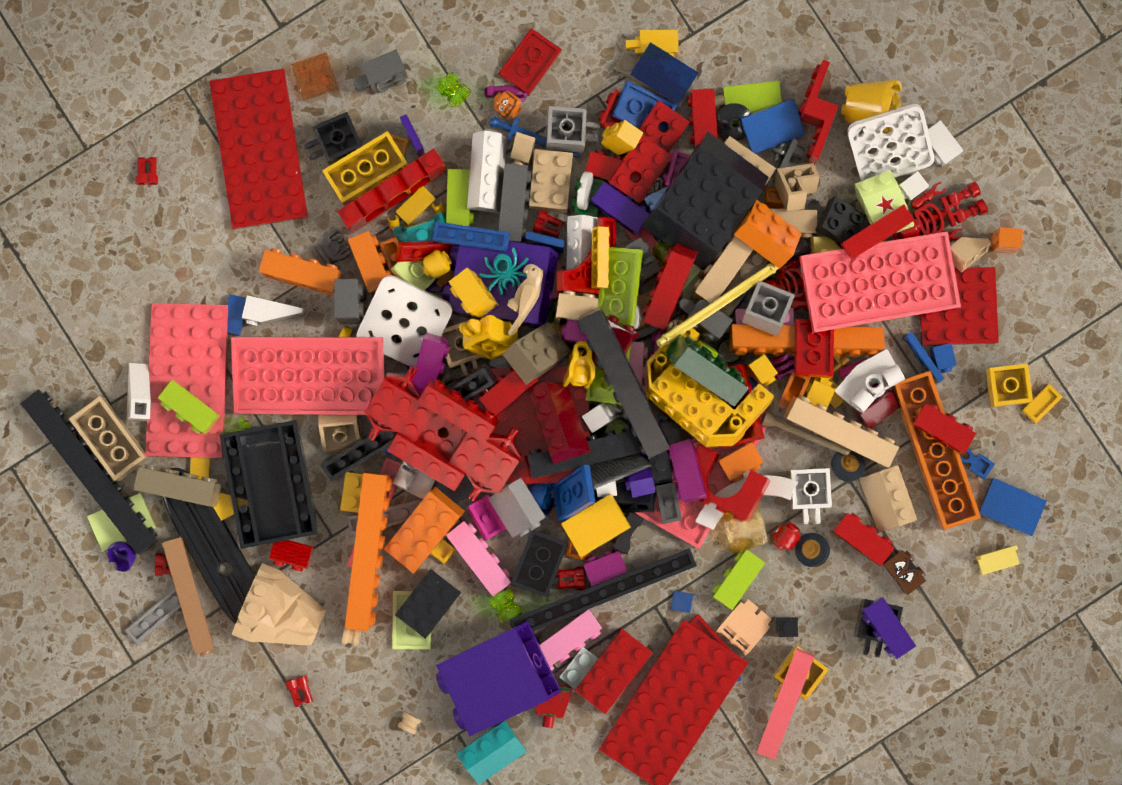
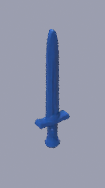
(513, 129)

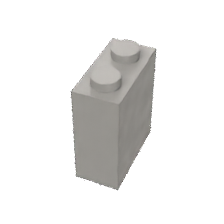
(517, 508)

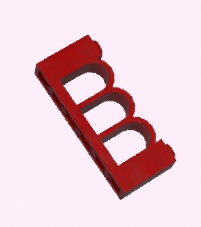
(392, 191)

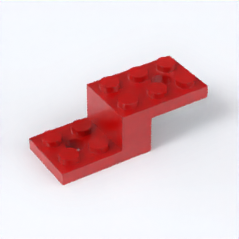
(817, 112)
(651, 152)

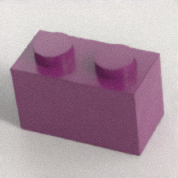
(604, 568)

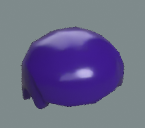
(122, 555)

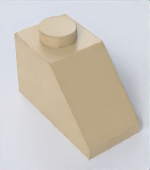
(522, 149)
(967, 251)

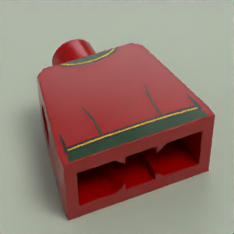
(554, 707)

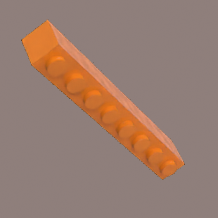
(847, 341)

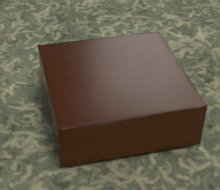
(440, 282)

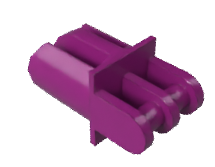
(782, 365)

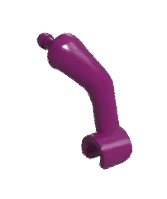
(490, 91)

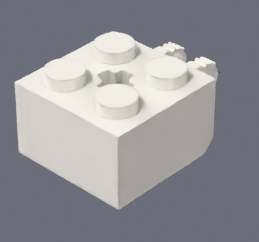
(818, 498)

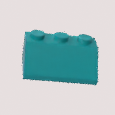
(491, 752)

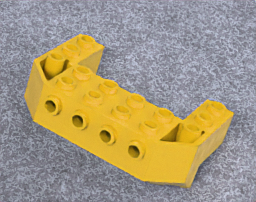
(696, 406)

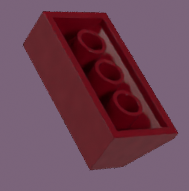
(558, 421)

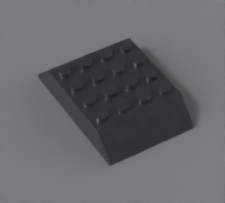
(706, 200)
(272, 474)

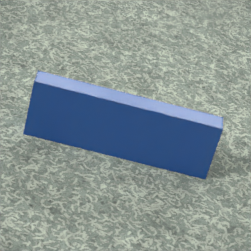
(923, 357)

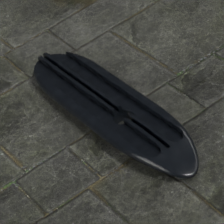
(210, 546)

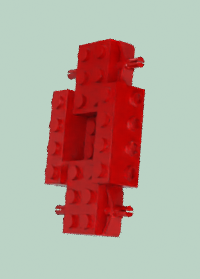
(467, 449)

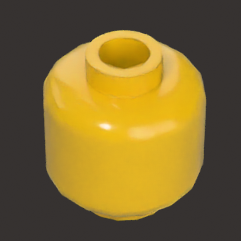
(436, 264)

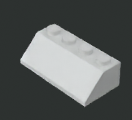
(487, 171)
(578, 239)

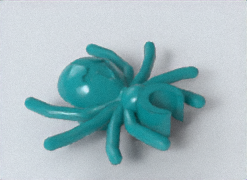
(504, 271)

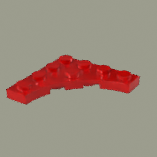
(579, 278)

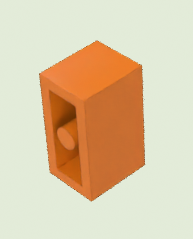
(1006, 240)
(740, 461)

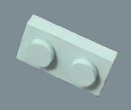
(578, 667)

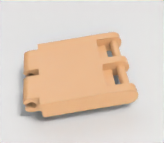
(745, 626)

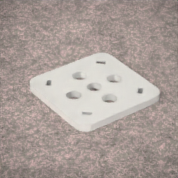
(913, 155)
(396, 302)

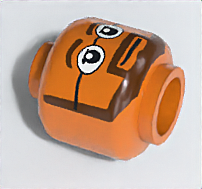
(507, 104)

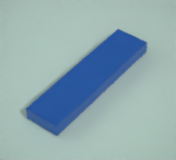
(471, 236)

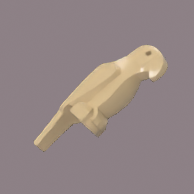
(526, 295)

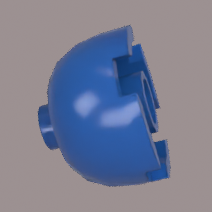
(542, 494)

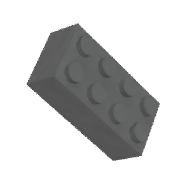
(513, 201)

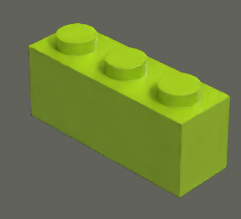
(458, 198)
(188, 407)
(737, 579)

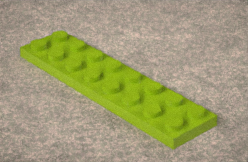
(620, 301)

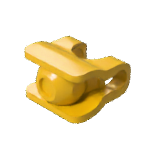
(579, 368)

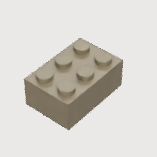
(537, 353)

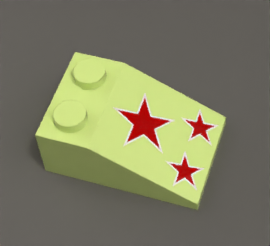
(880, 196)

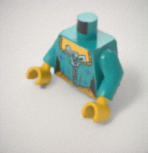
(418, 231)

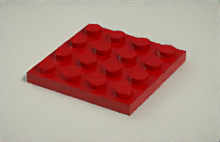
(972, 322)

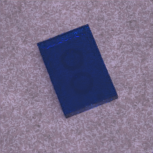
(664, 73)

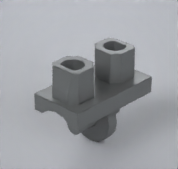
(792, 149)

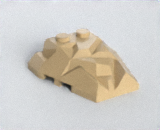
(278, 611)

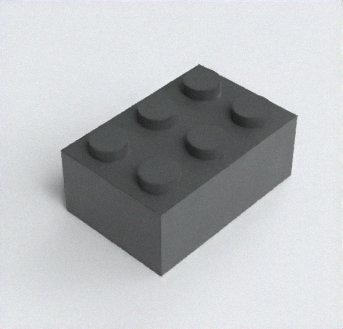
(349, 301)

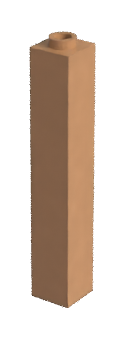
(188, 596)

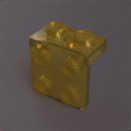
(745, 534)

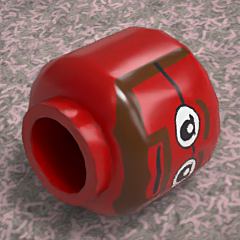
(786, 536)

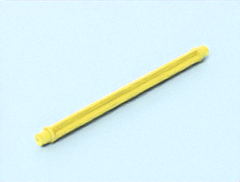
(667, 338)

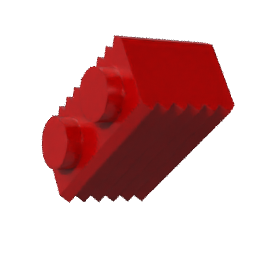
(291, 553)

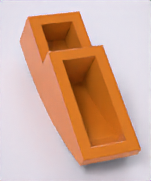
(794, 387)

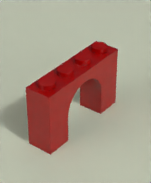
(741, 504)

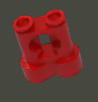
(149, 178)
(540, 224)
(160, 565)
(579, 578)
(299, 683)

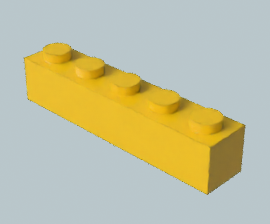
(600, 257)

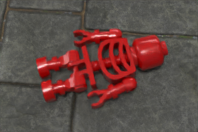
(921, 223)
(787, 272)

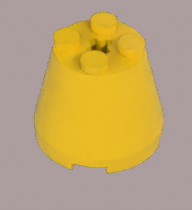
(871, 99)

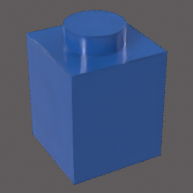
(943, 357)

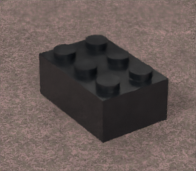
(539, 563)
(428, 603)

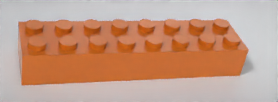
(938, 463)
(367, 551)

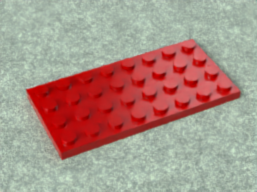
(258, 149)
(673, 705)

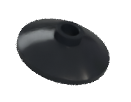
(726, 115)

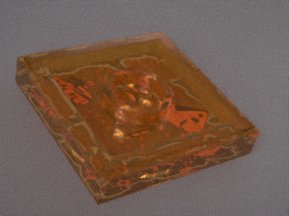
(314, 76)

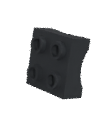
(840, 221)
(622, 541)

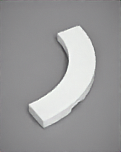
(777, 487)

